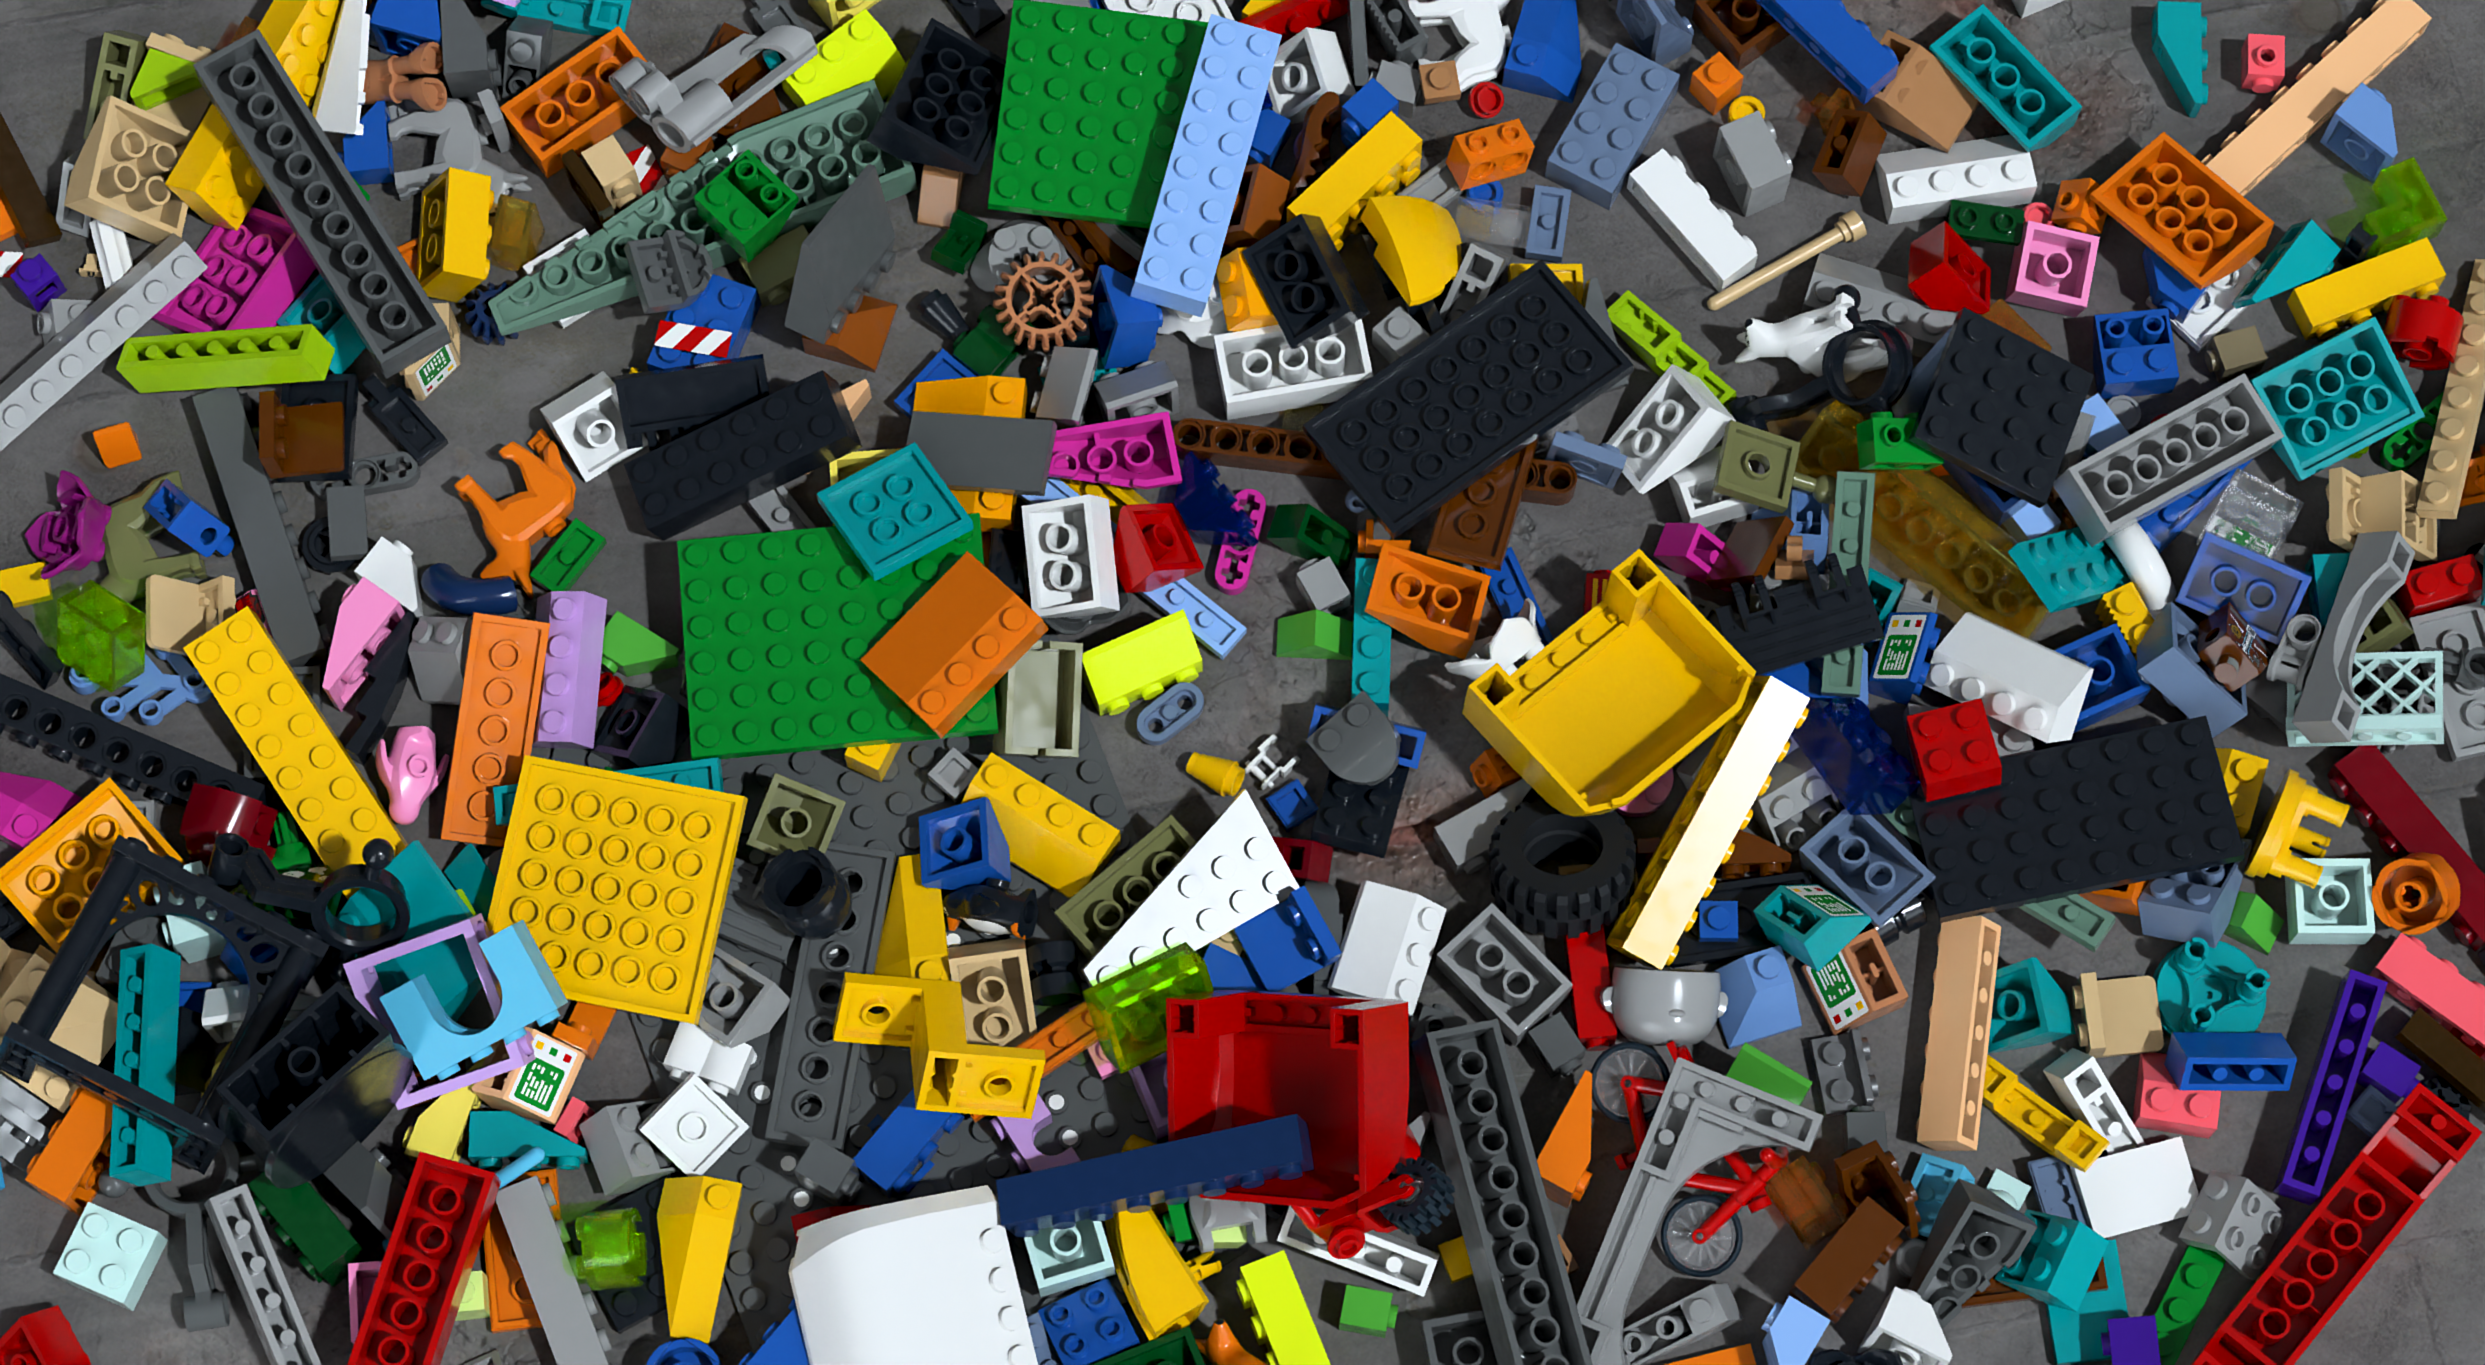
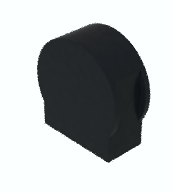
(315, 1089)

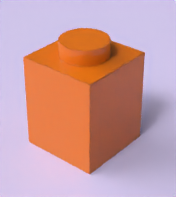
(1716, 83)

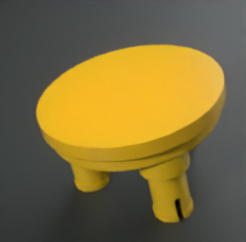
(2283, 829)

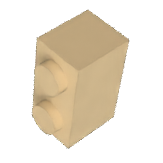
(613, 173)

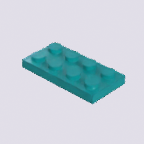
(2067, 569)

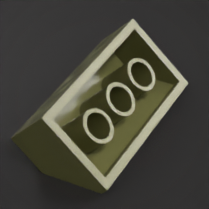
(1117, 891)

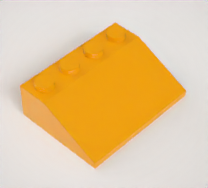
(984, 397)
(63, 864)

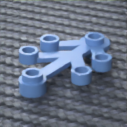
(149, 684)

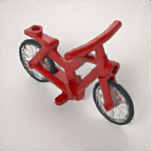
(1700, 1231)

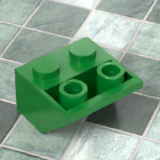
(746, 205)

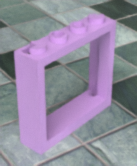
(368, 990)

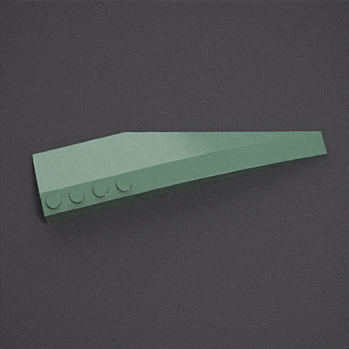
(809, 149)

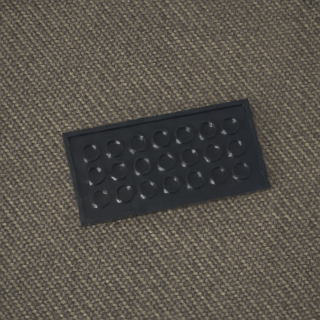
(1467, 398)
(2080, 821)

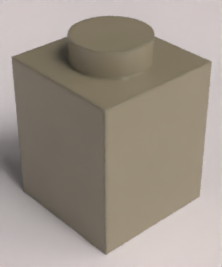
(2235, 354)

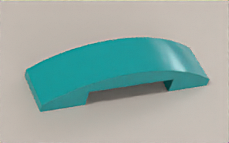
(573, 16)

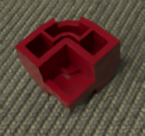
(221, 811)

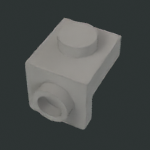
(58, 315)

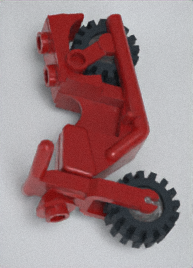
(1406, 1200)

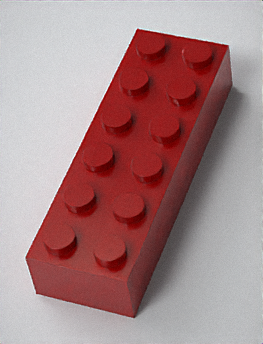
(426, 1264)

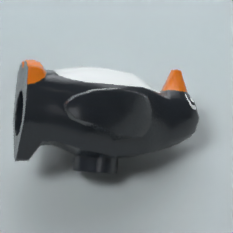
(993, 909)

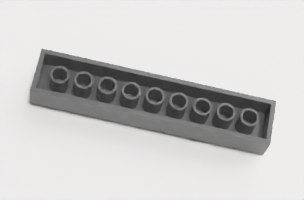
(322, 203)
(1500, 1196)

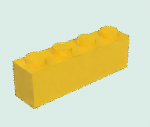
(2365, 289)

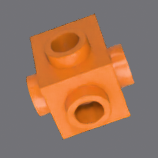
(2076, 210)

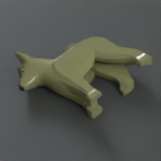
(131, 555)

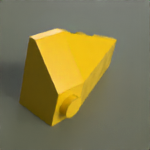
(913, 928)

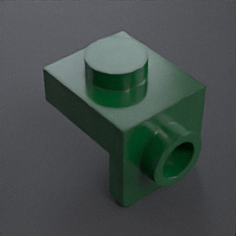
(960, 242)

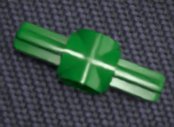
(290, 851)

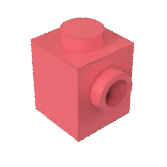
(2262, 62)

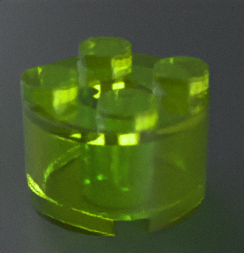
(611, 1249)

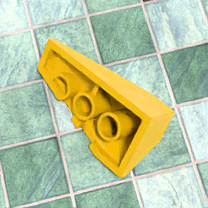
(695, 1240)

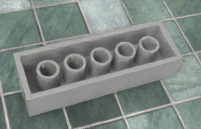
(2167, 459)

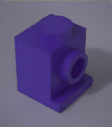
(32, 277)

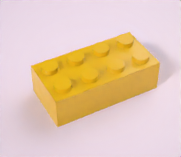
(1370, 168)

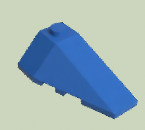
(1545, 50)

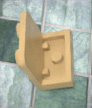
(189, 108)
(184, 610)
(2118, 1015)

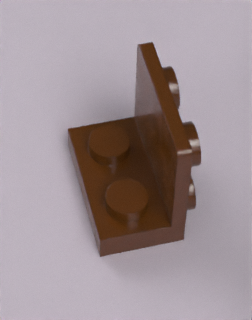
(300, 437)

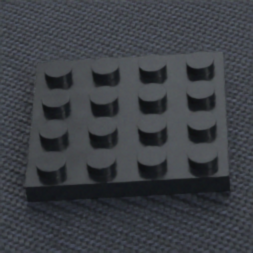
(2001, 407)

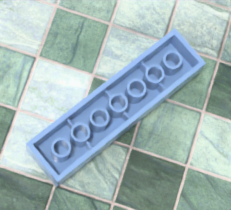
(1206, 166)

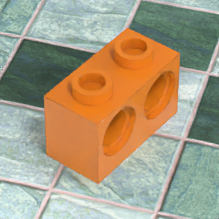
(1490, 154)

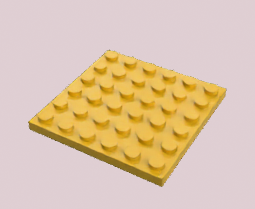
(619, 883)

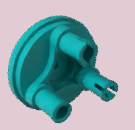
(2210, 989)

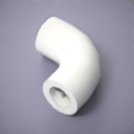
(2143, 566)

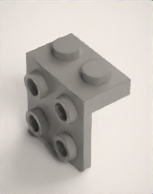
(2234, 1222)

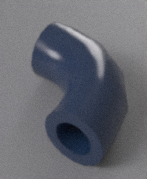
(467, 594)

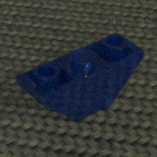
(1210, 506)

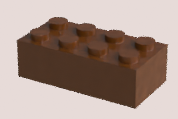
(1738, 29)

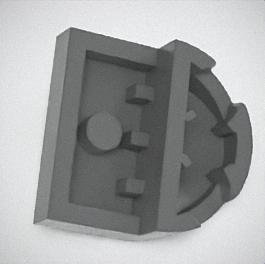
(668, 271)
(1358, 743)

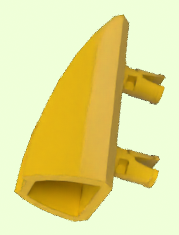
(1153, 1273)

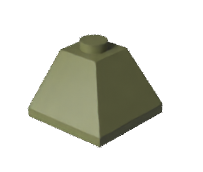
(793, 817)

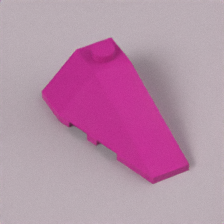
(1119, 453)
(30, 807)

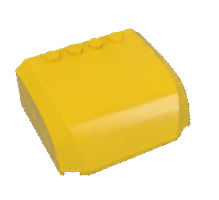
(1613, 695)

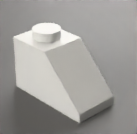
(394, 572)

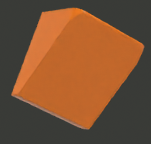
(118, 445)

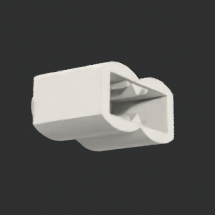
(711, 1060)

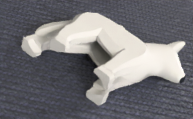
(1477, 31)
(1807, 336)

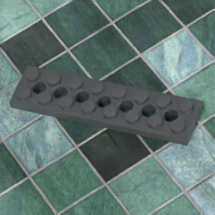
(807, 1010)

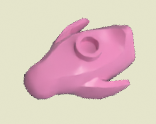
(410, 771)

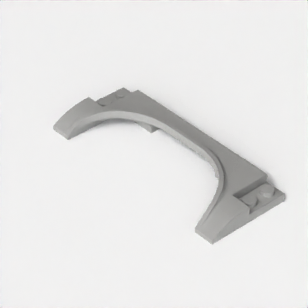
(1694, 1125)

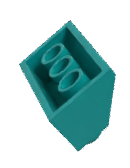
(2007, 80)

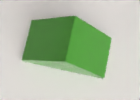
(1314, 636)
(2254, 923)

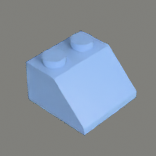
(1792, 1333)

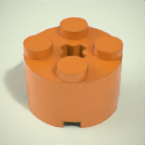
(2417, 914)

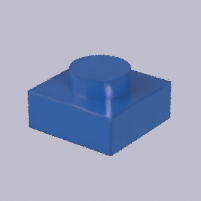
(1718, 921)

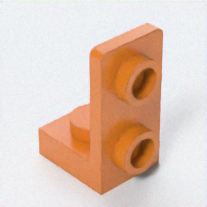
(585, 1028)

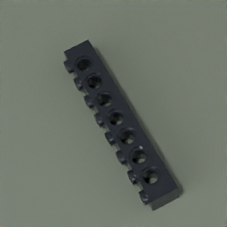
(110, 739)

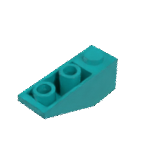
(2177, 44)
(503, 1137)

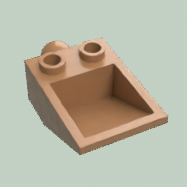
(1922, 97)

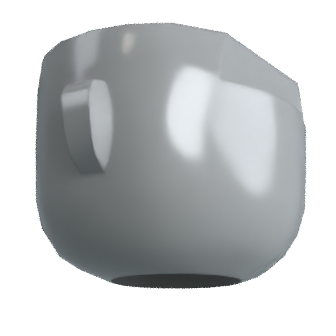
(1664, 1004)

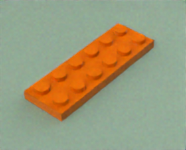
(493, 722)

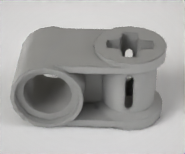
(2293, 657)

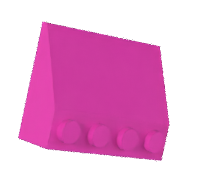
(247, 280)

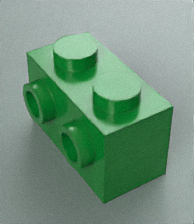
(1886, 444)

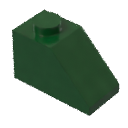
(1311, 534)

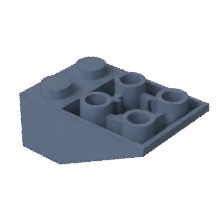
(2192, 902)

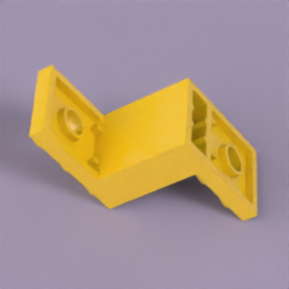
(944, 1067)

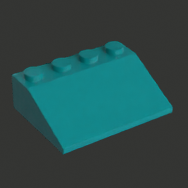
(2336, 398)
(432, 906)

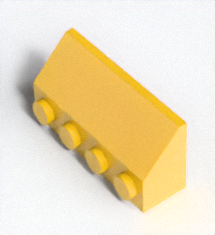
(1043, 828)

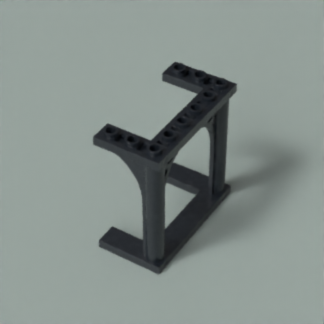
(125, 869)

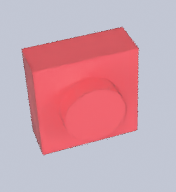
(570, 1119)

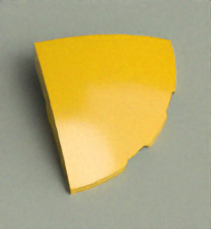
(1415, 244)

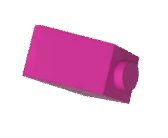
(1689, 550)

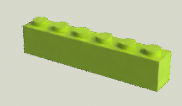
(226, 358)

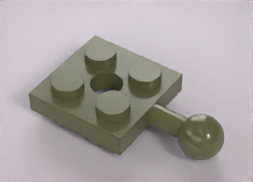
(1779, 461)

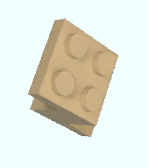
(2378, 505)

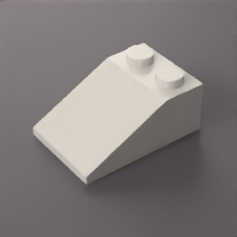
(1670, 429)

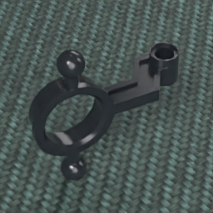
(1759, 411)
(237, 861)

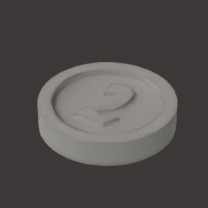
(2126, 411)

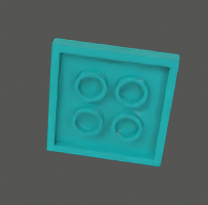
(895, 511)

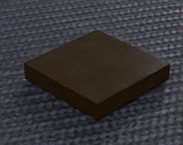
(587, 188)

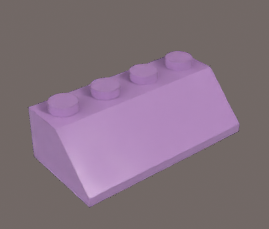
(570, 669)

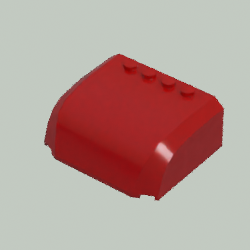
(1286, 1054)

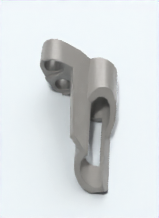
(693, 103)

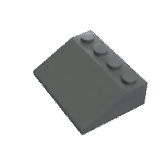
(842, 260)

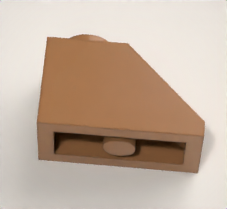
(939, 196)

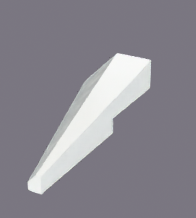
(342, 80)

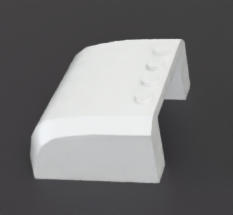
(912, 1285)

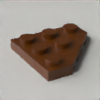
(739, 81)

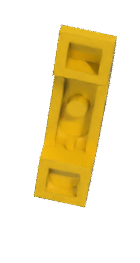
(2038, 1120)

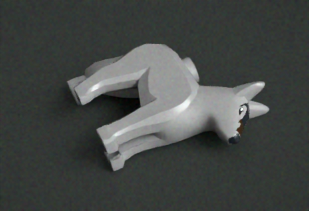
(457, 147)

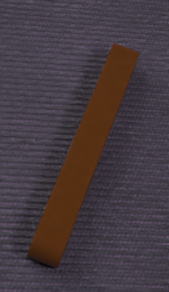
(1316, 465)

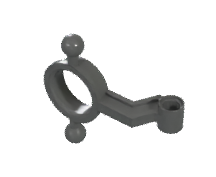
(207, 1308)

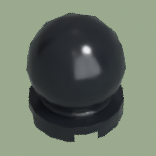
(807, 893)

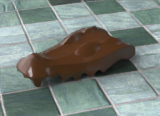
(1313, 145)

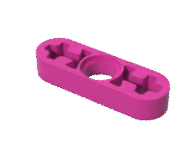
(1243, 569)

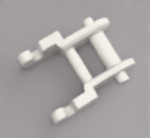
(1282, 771)

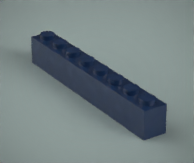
(1155, 1175)

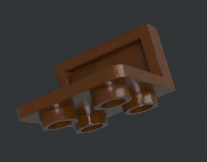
(1874, 1174)

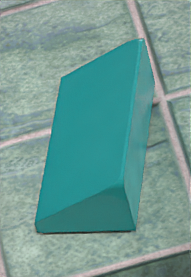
(474, 877)

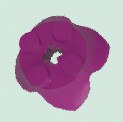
(74, 533)

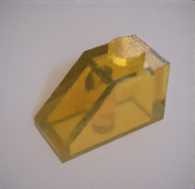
(516, 232)

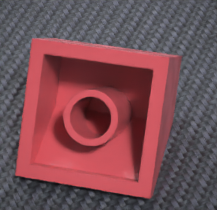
(2166, 1108)

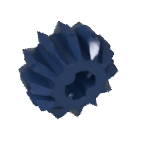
(480, 316)

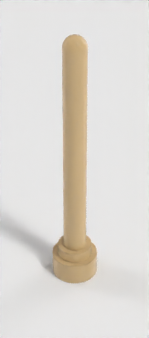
(1847, 228)

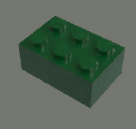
(308, 1226)

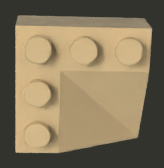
(125, 172)
(85, 1028)

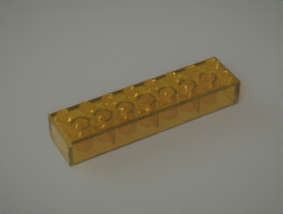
(1931, 528)

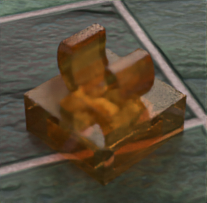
(1828, 106)

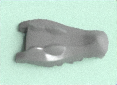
(1218, 1214)

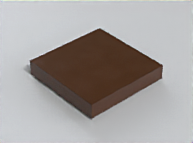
(1749, 551)

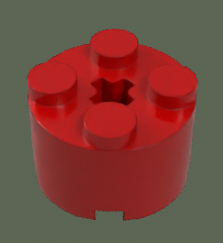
(2423, 331)

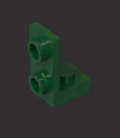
(1985, 222)

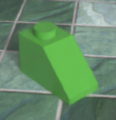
(634, 648)

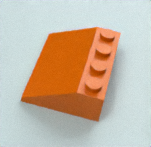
(2184, 212)
(955, 644)

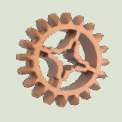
(1031, 313)

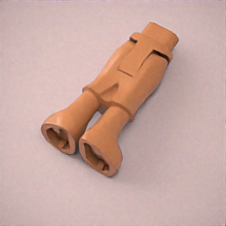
(389, 78)

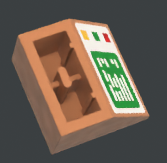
(1857, 984)

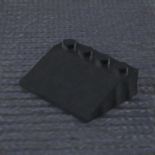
(943, 103)

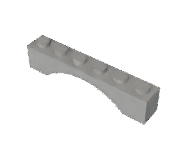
(2373, 573)

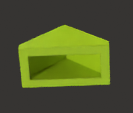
(163, 79)

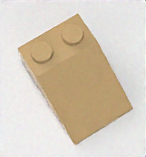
(994, 991)

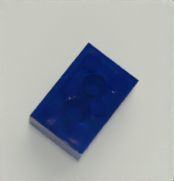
(1855, 756)

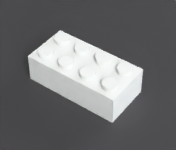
(1267, 376)

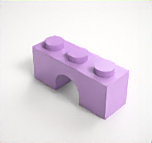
(1021, 1135)

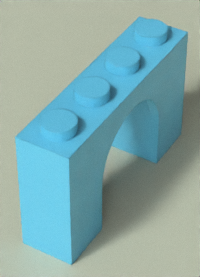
(527, 996)

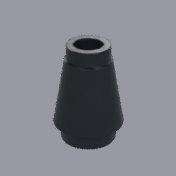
(942, 315)

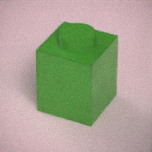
(1367, 1311)

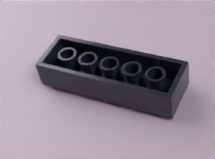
(742, 455)

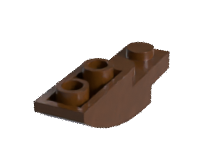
(1750, 855)

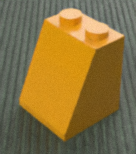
(1241, 294)

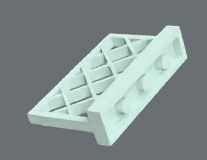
(2390, 728)

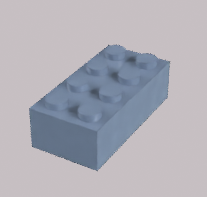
(1612, 126)

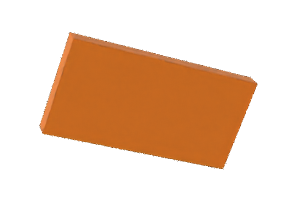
(508, 1292)

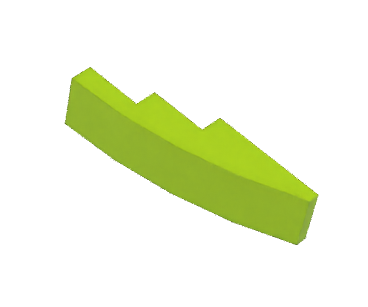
(1661, 344)

